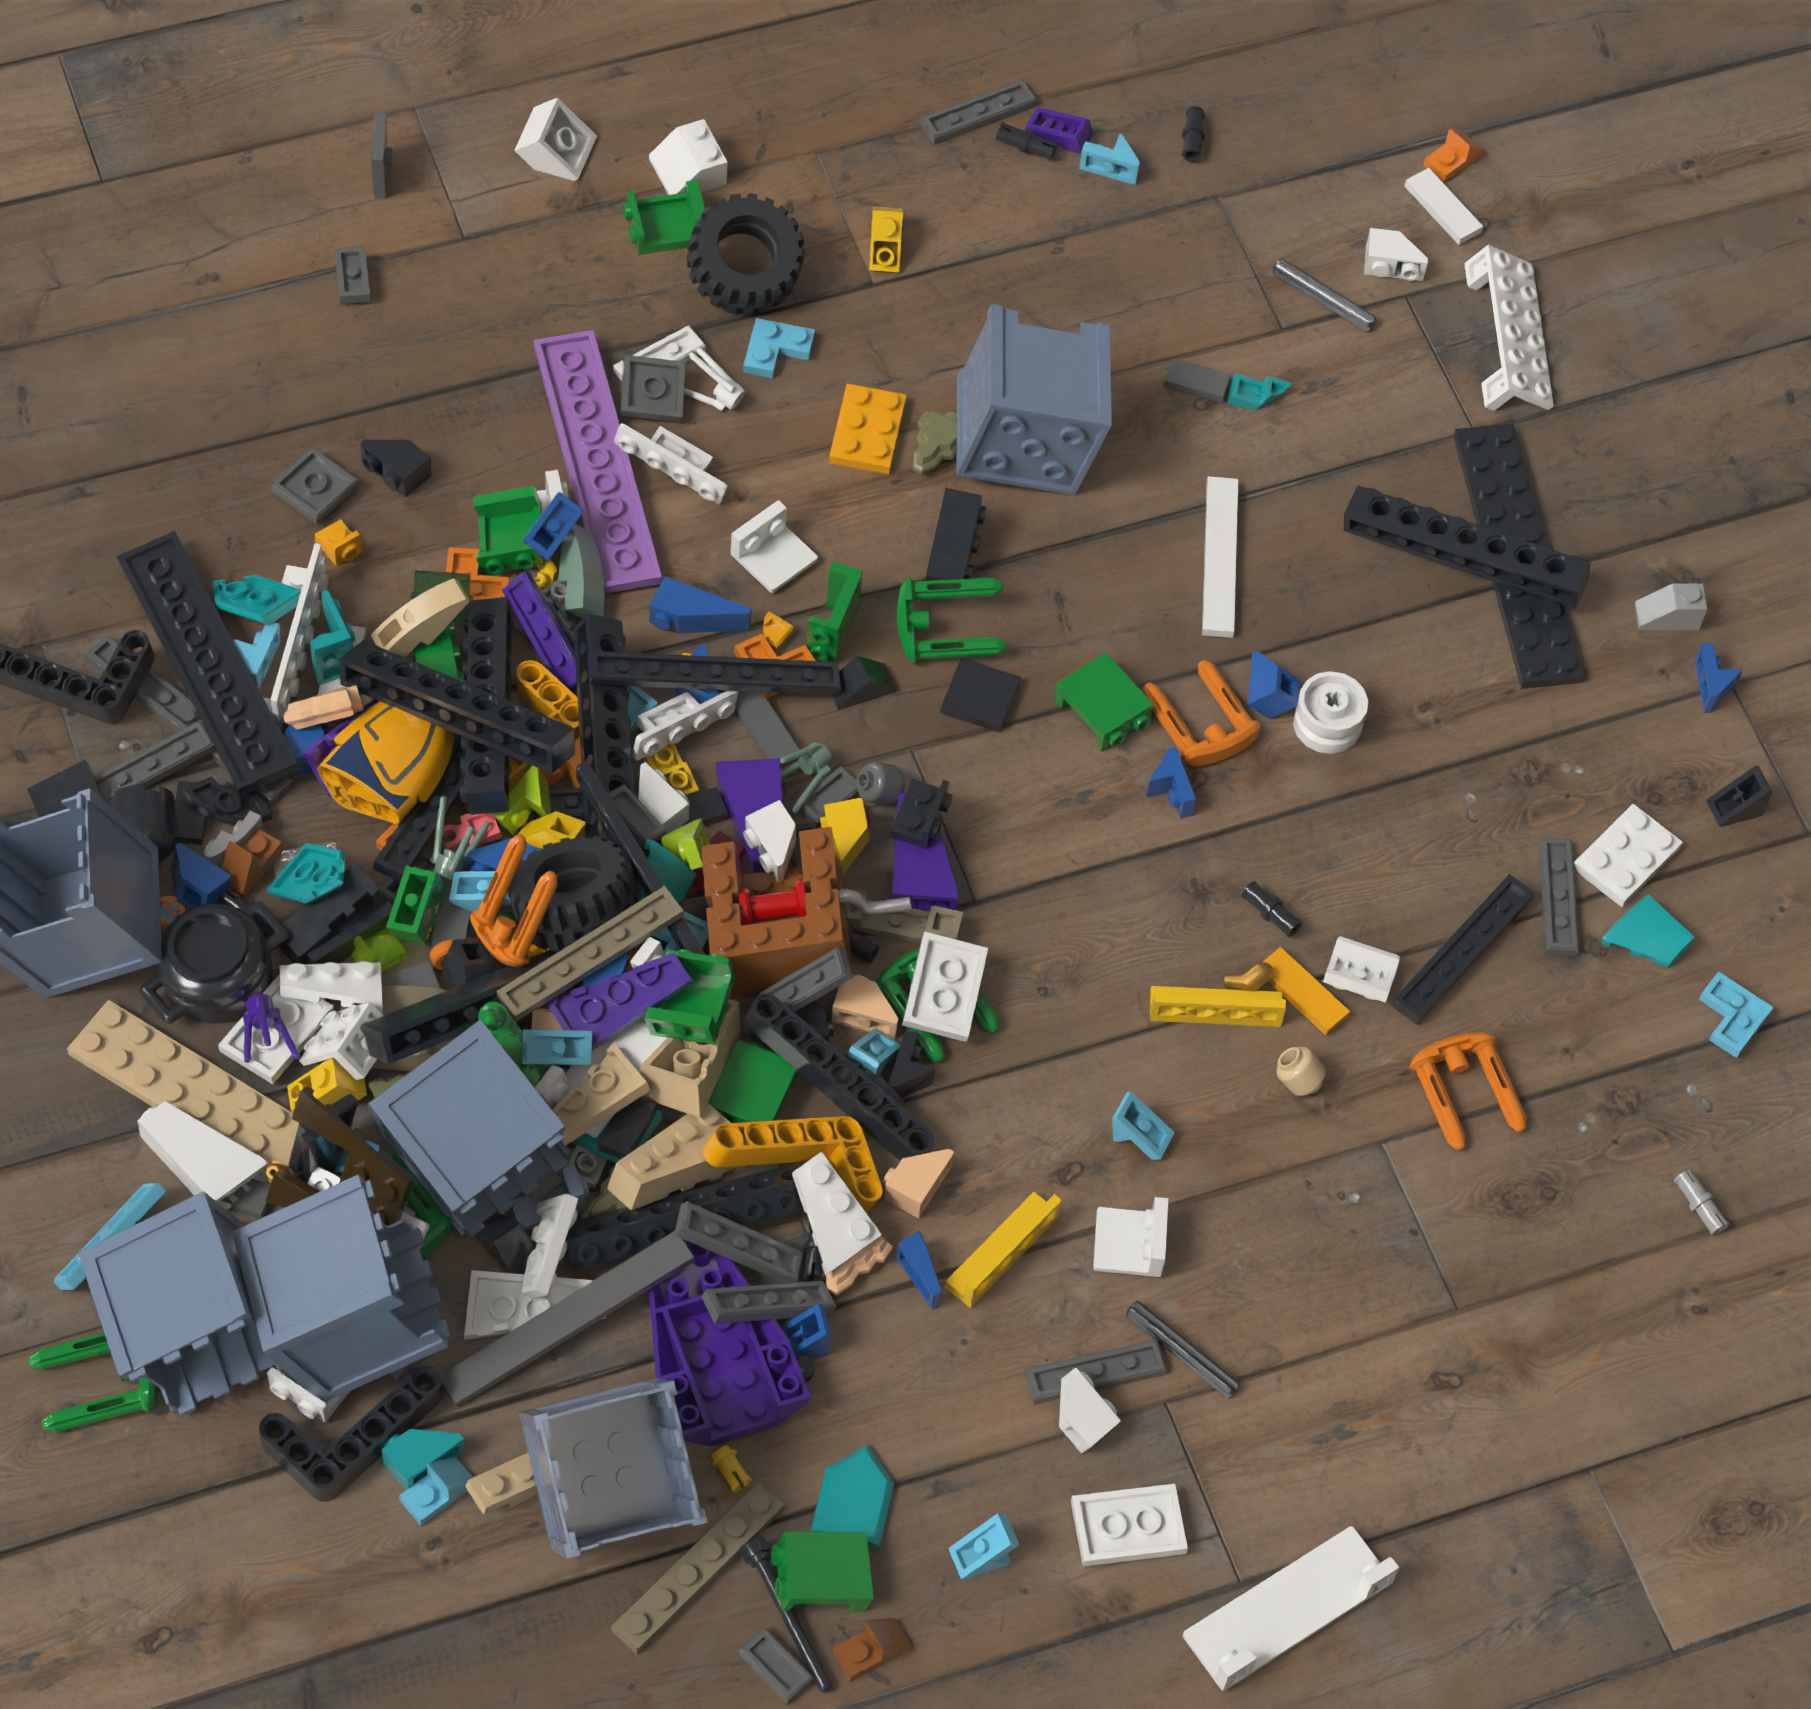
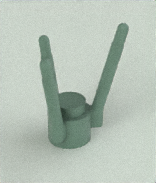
(812, 760)
(451, 861)

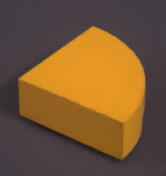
(776, 631)

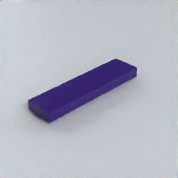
(542, 628)

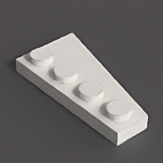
(499, 1307)

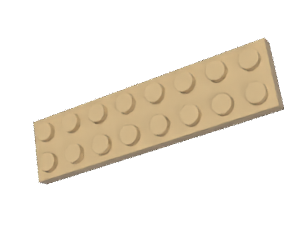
(165, 1070)

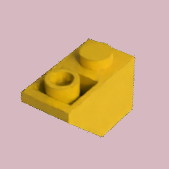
(885, 239)
(849, 828)
(552, 829)
(329, 1084)

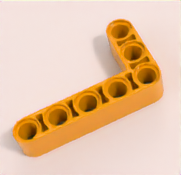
(536, 695)
(797, 1141)

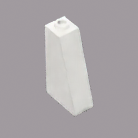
(200, 1154)

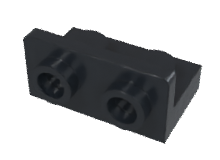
(920, 813)

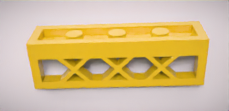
(1216, 1006)
(1003, 1248)

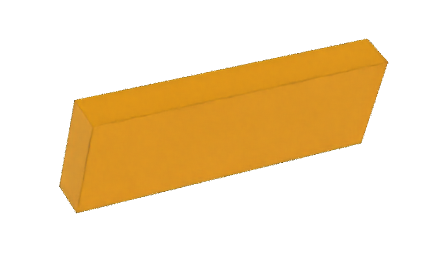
(1305, 992)

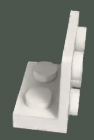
(771, 548)
(344, 1040)
(1131, 1240)

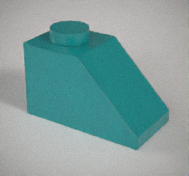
(410, 1453)

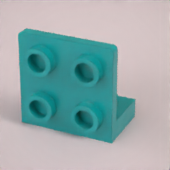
(330, 646)

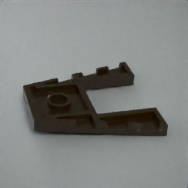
(388, 1178)

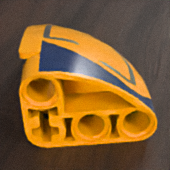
(386, 762)

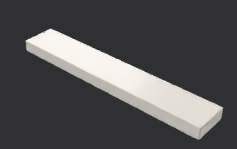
(1220, 557)

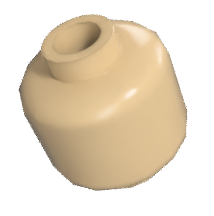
(1300, 1071)

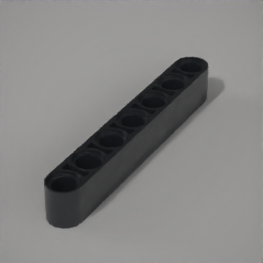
(833, 1064)

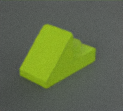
(527, 796)
(687, 843)

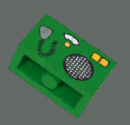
(416, 905)

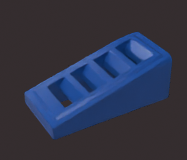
(917, 1264)

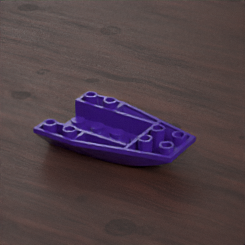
(725, 1375)

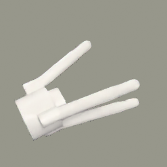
(727, 391)

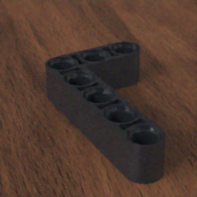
(70, 681)
(354, 1440)

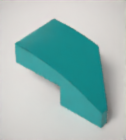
(1254, 393)

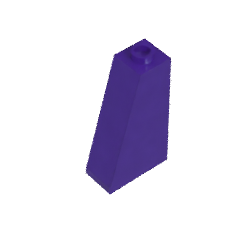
(746, 789)
(923, 873)

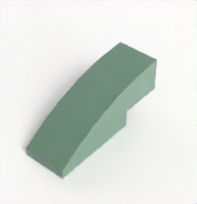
(581, 573)

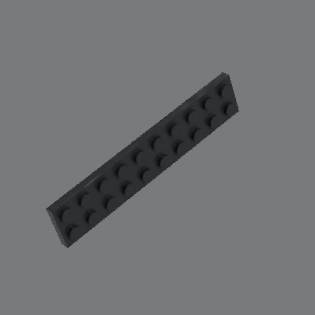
(1505, 501)
(208, 663)

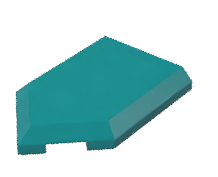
(255, 598)
(310, 874)
(855, 1497)

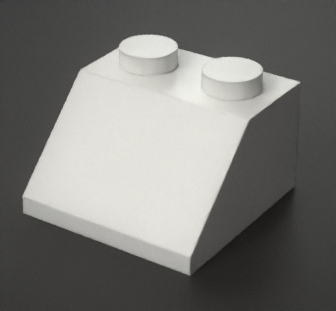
(555, 140)
(689, 155)

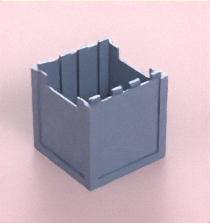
(1033, 403)
(78, 897)
(471, 1129)
(339, 1290)
(177, 1303)
(611, 1466)

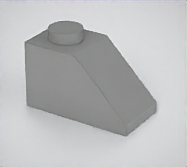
(1672, 608)

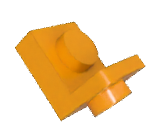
(339, 542)

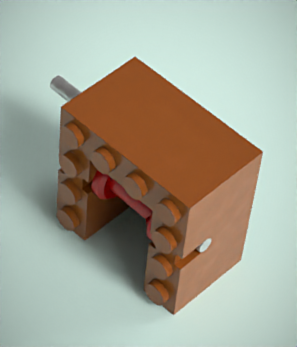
(785, 924)

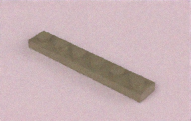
(590, 953)
(697, 1568)

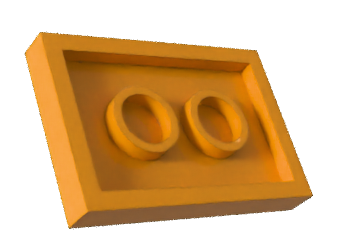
(867, 429)

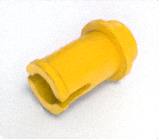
(729, 1466)

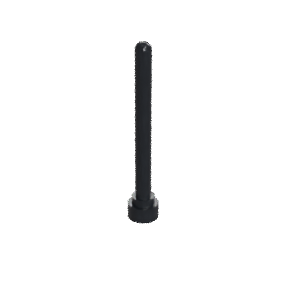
(757, 1555)

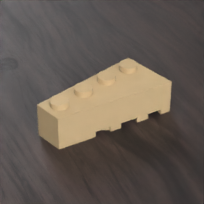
(686, 1072)
(668, 1161)

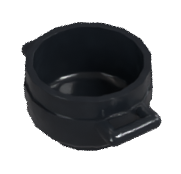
(214, 962)

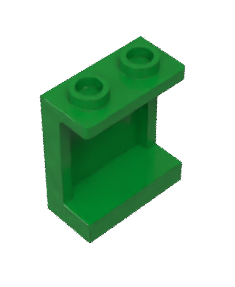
(663, 221)
(502, 527)
(827, 637)
(1105, 700)
(698, 1009)
(752, 1084)
(823, 1569)

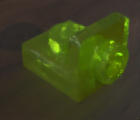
(379, 948)

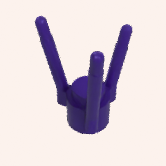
(261, 1016)

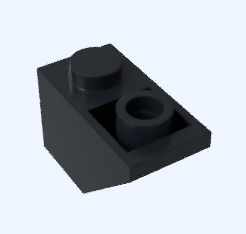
(397, 462)
(467, 961)

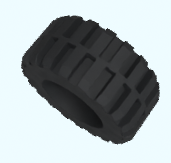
(755, 219)
(592, 888)

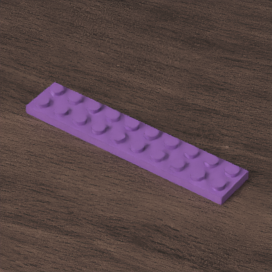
(595, 464)

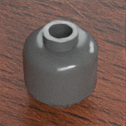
(880, 783)

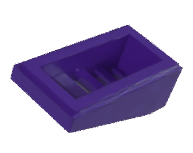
(1078, 129)

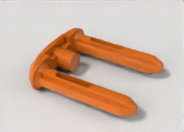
(1220, 744)
(495, 931)
(1453, 1052)

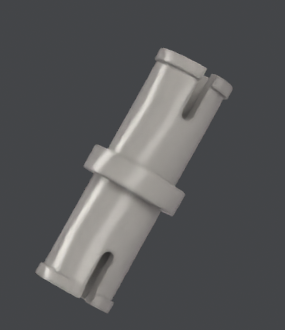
(1701, 1202)

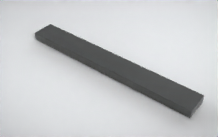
(173, 708)
(566, 1318)

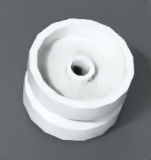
(1330, 712)

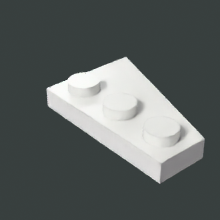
(343, 982)
(835, 1215)
(556, 1220)

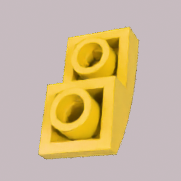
(674, 769)

